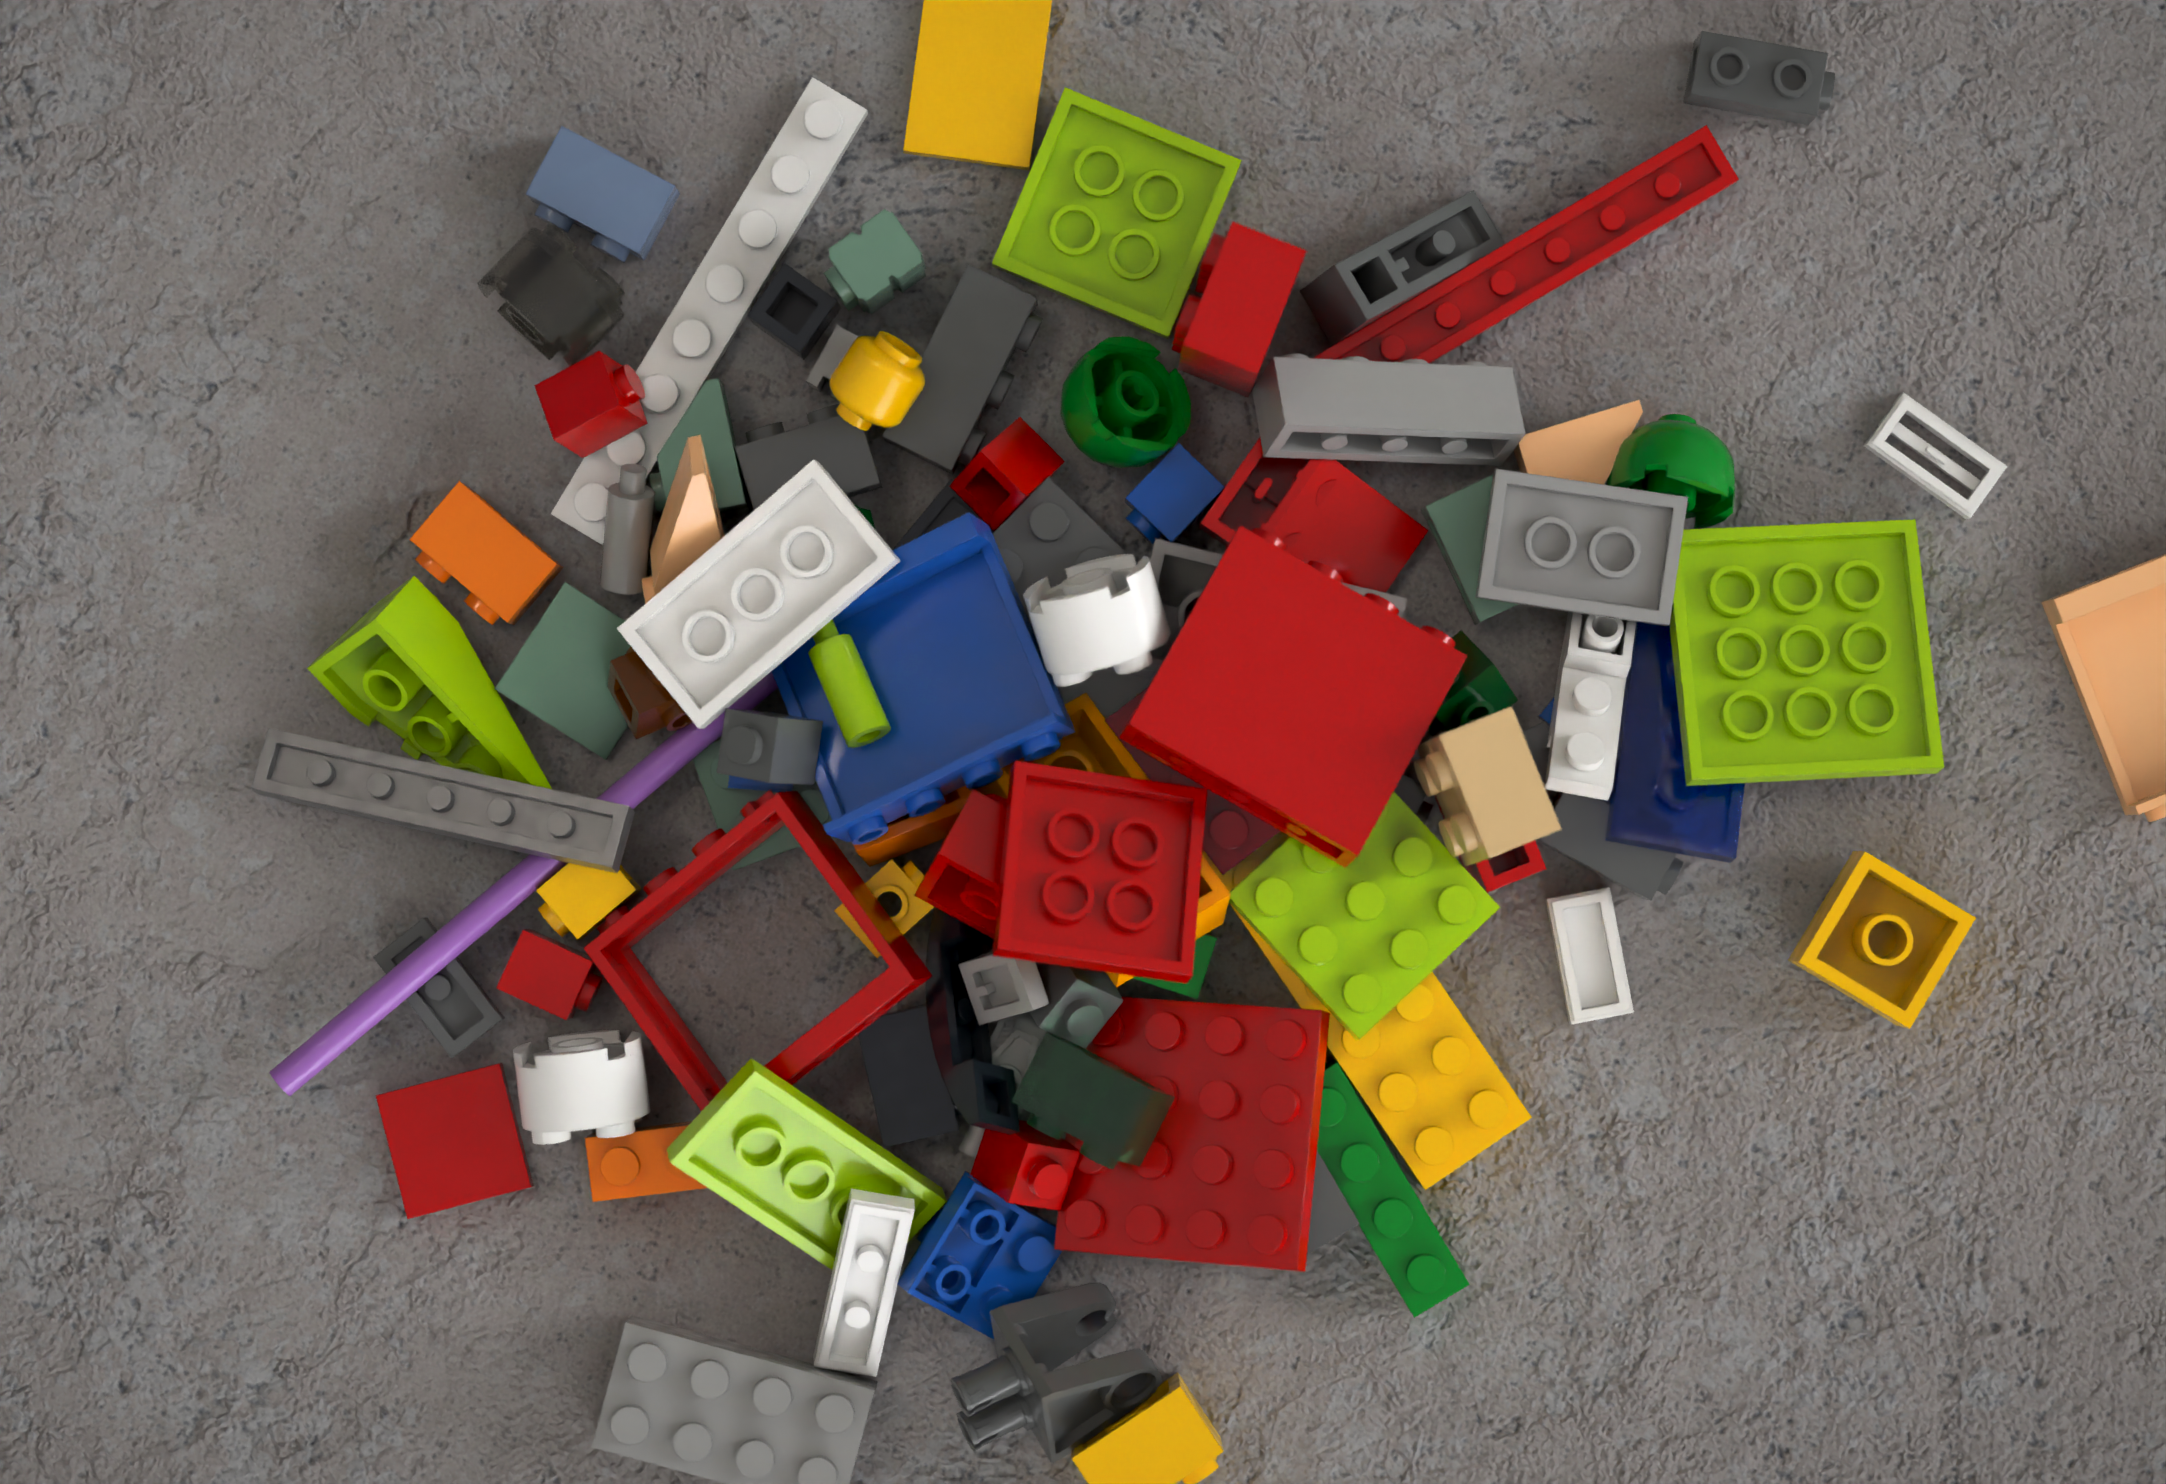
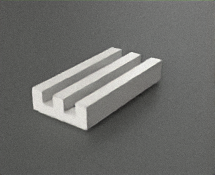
(1890, 425)

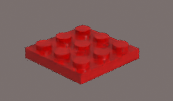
(1100, 872)

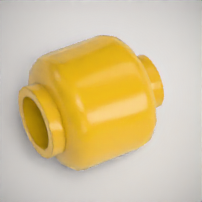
(877, 381)

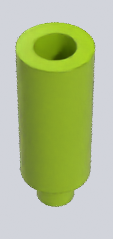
(848, 687)

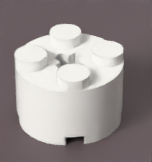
(1098, 618)
(582, 1085)

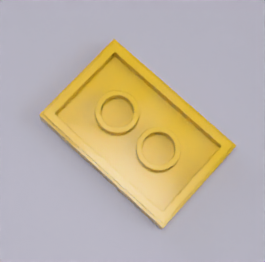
(978, 81)

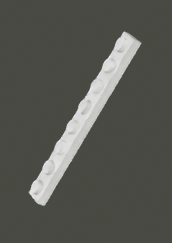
(721, 293)

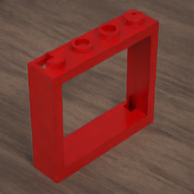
(673, 889)

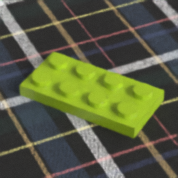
(792, 1162)

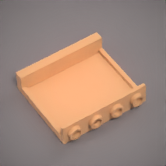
(2117, 661)

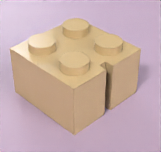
(1486, 788)

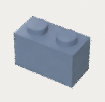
(602, 195)

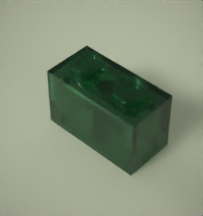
(1092, 1101)

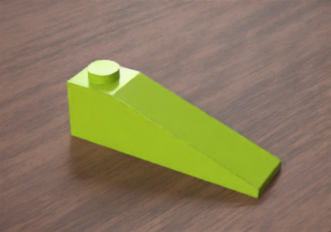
(426, 684)

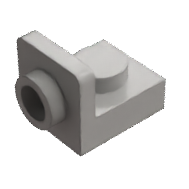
(1002, 987)

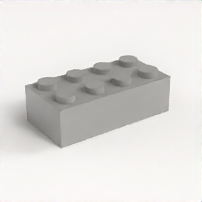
(730, 1409)

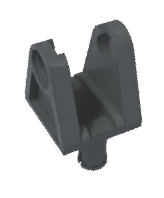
(1061, 1404)

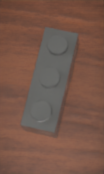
(966, 369)

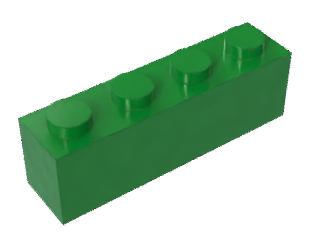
(1383, 1199)

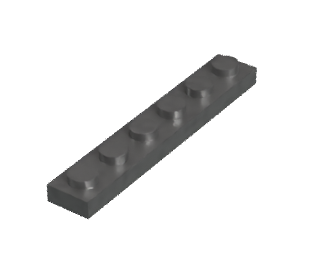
(443, 800)

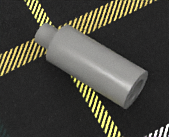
(627, 532)

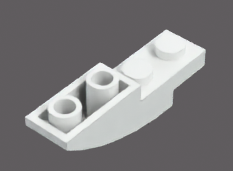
(1589, 705)

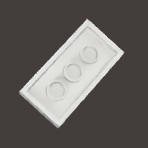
(758, 594)

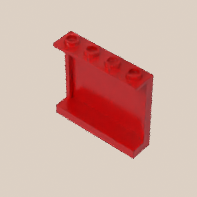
(1295, 695)

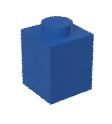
(1172, 496)

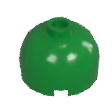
(1124, 404)
(1679, 460)

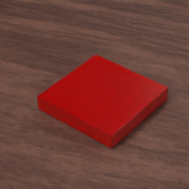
(454, 1140)

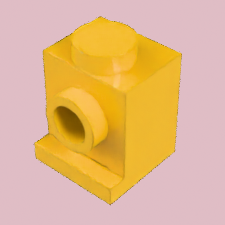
(903, 882)

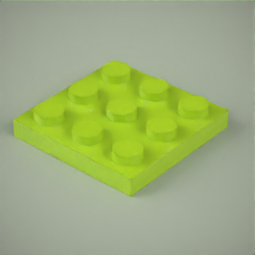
(1116, 213)
(1368, 928)

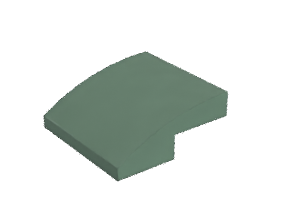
(566, 671)

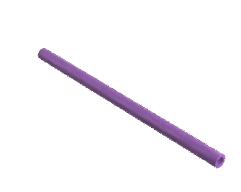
(491, 907)

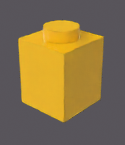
(582, 896)

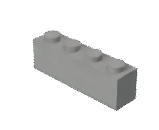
(1387, 411)

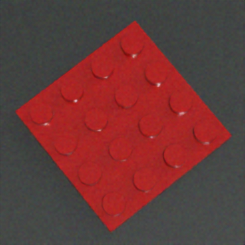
(1235, 1150)

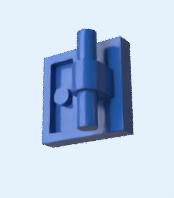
(979, 1255)

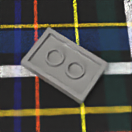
(1581, 547)

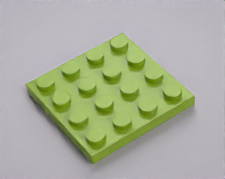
(1803, 654)

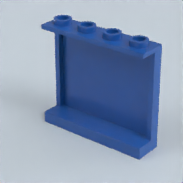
(951, 676)

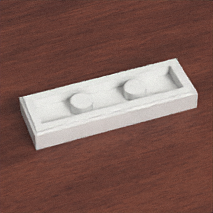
(863, 1282)

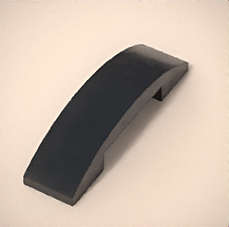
(959, 1043)

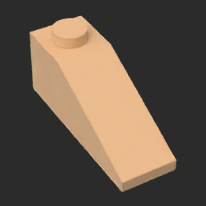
(688, 521)

